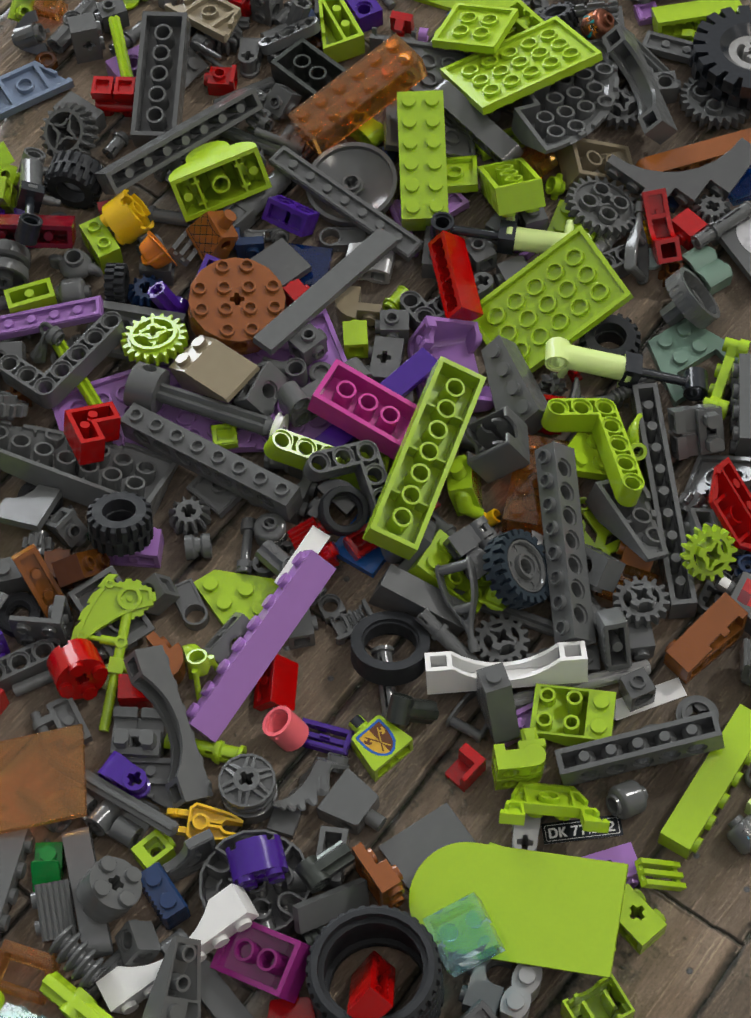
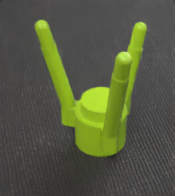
(198, 666)

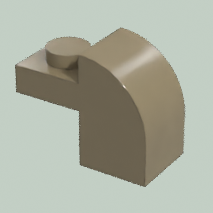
(350, 307)

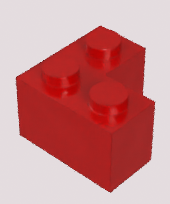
(89, 429)

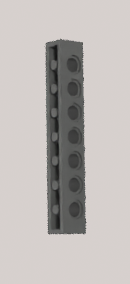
(211, 461)
(564, 544)

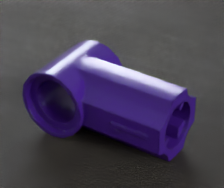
(166, 299)

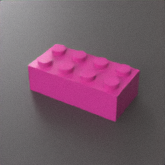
(362, 407)

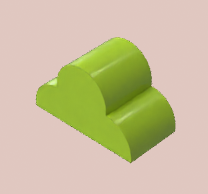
(218, 177)

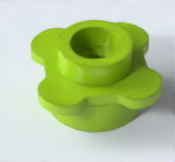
(555, 186)

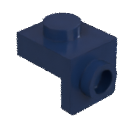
(248, 246)

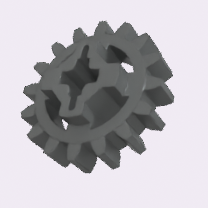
(623, 111)
(11, 406)
(641, 601)
(501, 630)

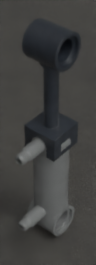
(31, 196)

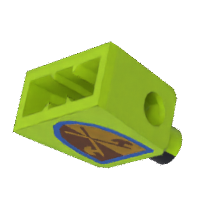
(379, 744)

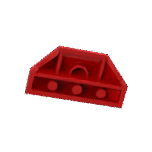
(731, 503)

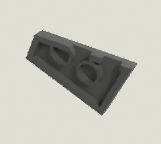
(703, 470)

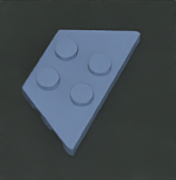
(28, 87)

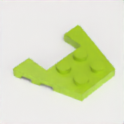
(551, 800)

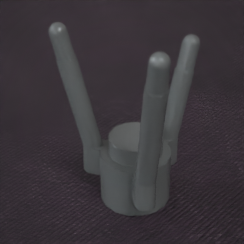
(204, 46)

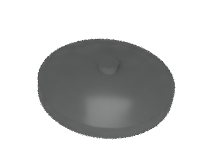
(361, 170)

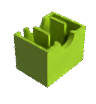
(598, 1003)

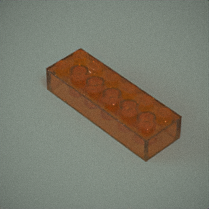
(358, 94)

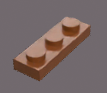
(37, 577)

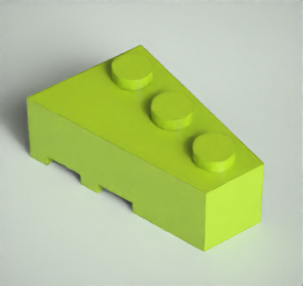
(339, 31)

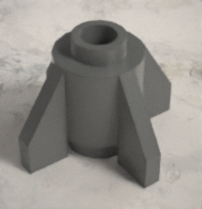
(29, 35)

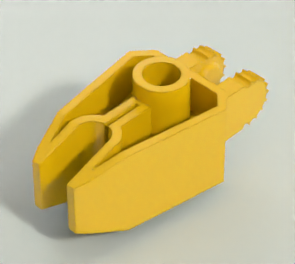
(203, 817)

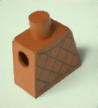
(214, 233)

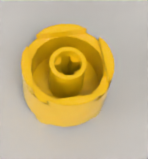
(126, 217)

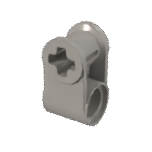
(526, 834)

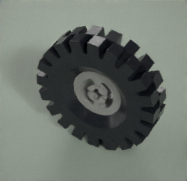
(723, 55)

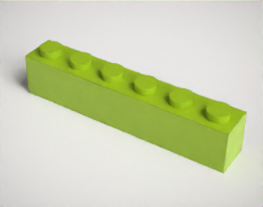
(709, 788)

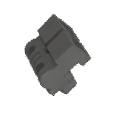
(696, 430)
(471, 542)
(138, 733)

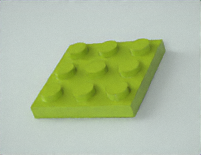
(475, 28)

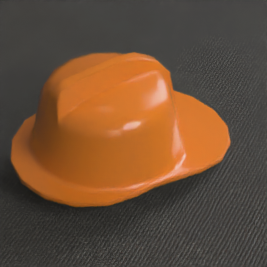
(154, 252)

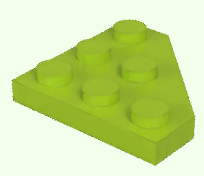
(587, 457)
(234, 592)

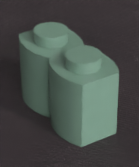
(708, 268)

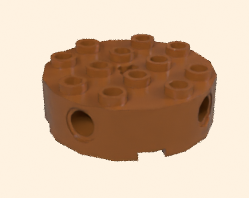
(234, 302)

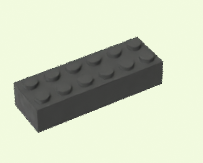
(160, 75)

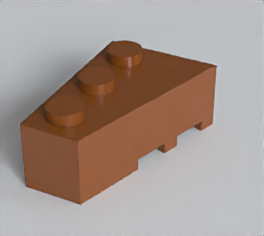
(706, 638)

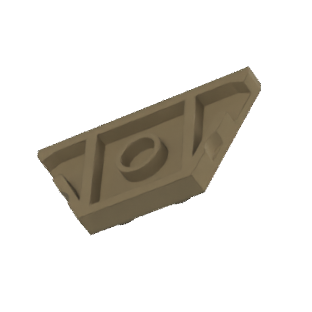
(212, 17)

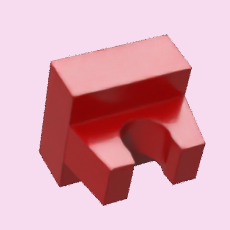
(401, 23)

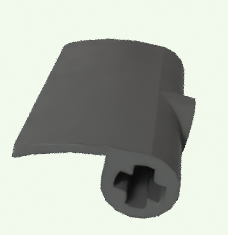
(113, 821)

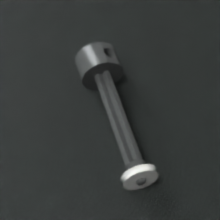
(151, 389)

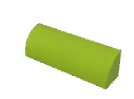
(687, 15)

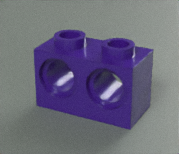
(366, 13)
(290, 215)

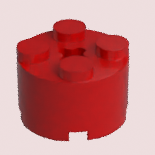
(77, 669)

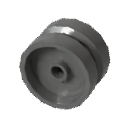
(14, 264)

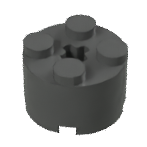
(109, 889)

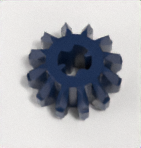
(138, 291)

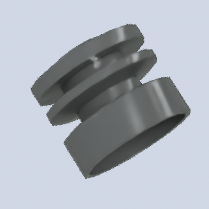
(253, 801)

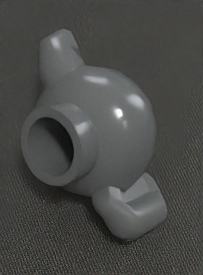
(75, 264)

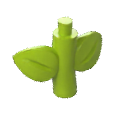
(639, 449)

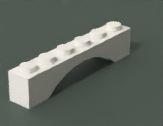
(557, 665)
(224, 916)

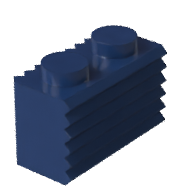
(164, 896)

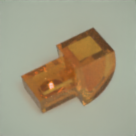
(540, 162)

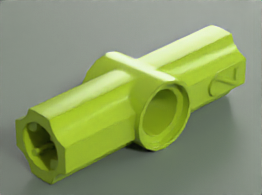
(71, 1001)

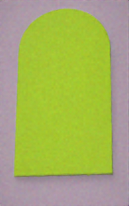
(542, 904)

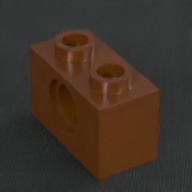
(80, 567)

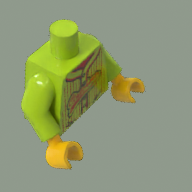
(466, 491)

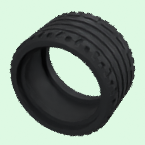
(369, 928)

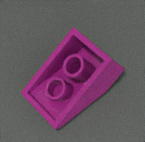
(265, 961)

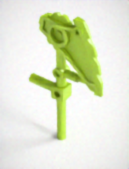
(106, 606)

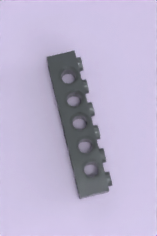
(639, 748)

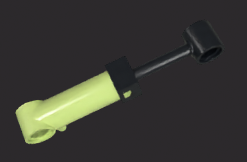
(508, 237)
(627, 369)

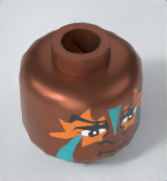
(597, 24)

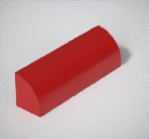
(455, 277)
(371, 988)

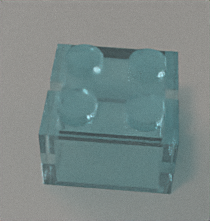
(465, 933)

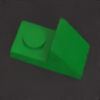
(48, 863)

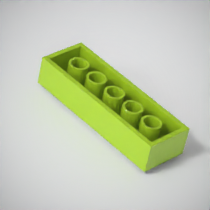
(421, 157)

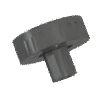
(690, 300)

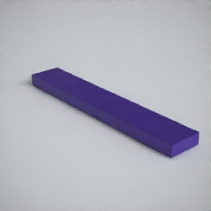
(401, 381)

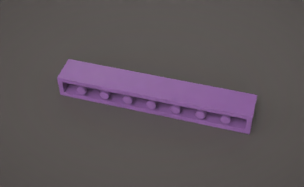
(259, 645)

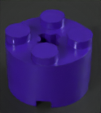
(257, 861)

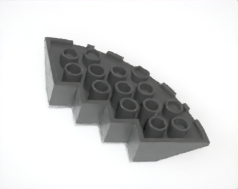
(569, 107)

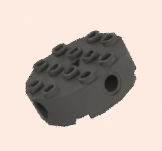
(271, 901)

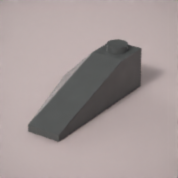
(632, 525)

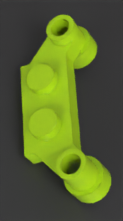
(723, 372)

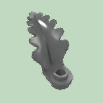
(313, 782)

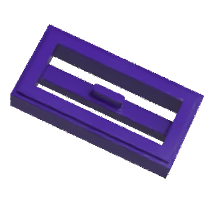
(325, 748)

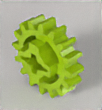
(704, 541)

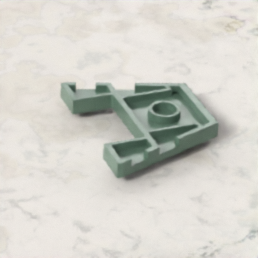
(683, 348)

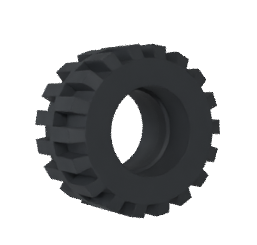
(73, 179)
(614, 330)
(120, 523)

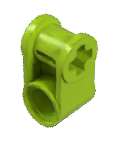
(370, 132)

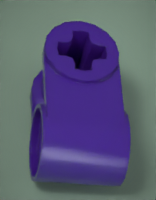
(123, 774)

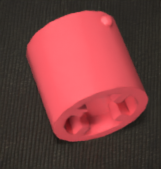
(285, 728)

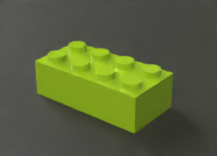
(511, 187)

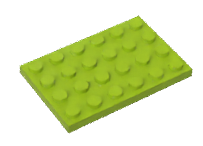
(522, 65)
(554, 296)

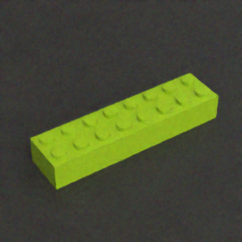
(424, 458)

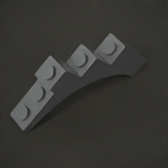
(686, 186)

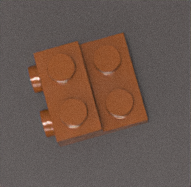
(382, 878)

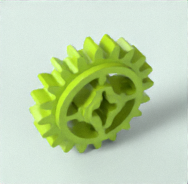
(154, 339)

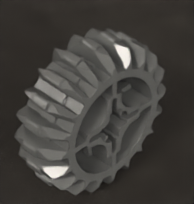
(77, 121)

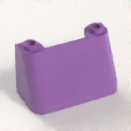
(454, 341)

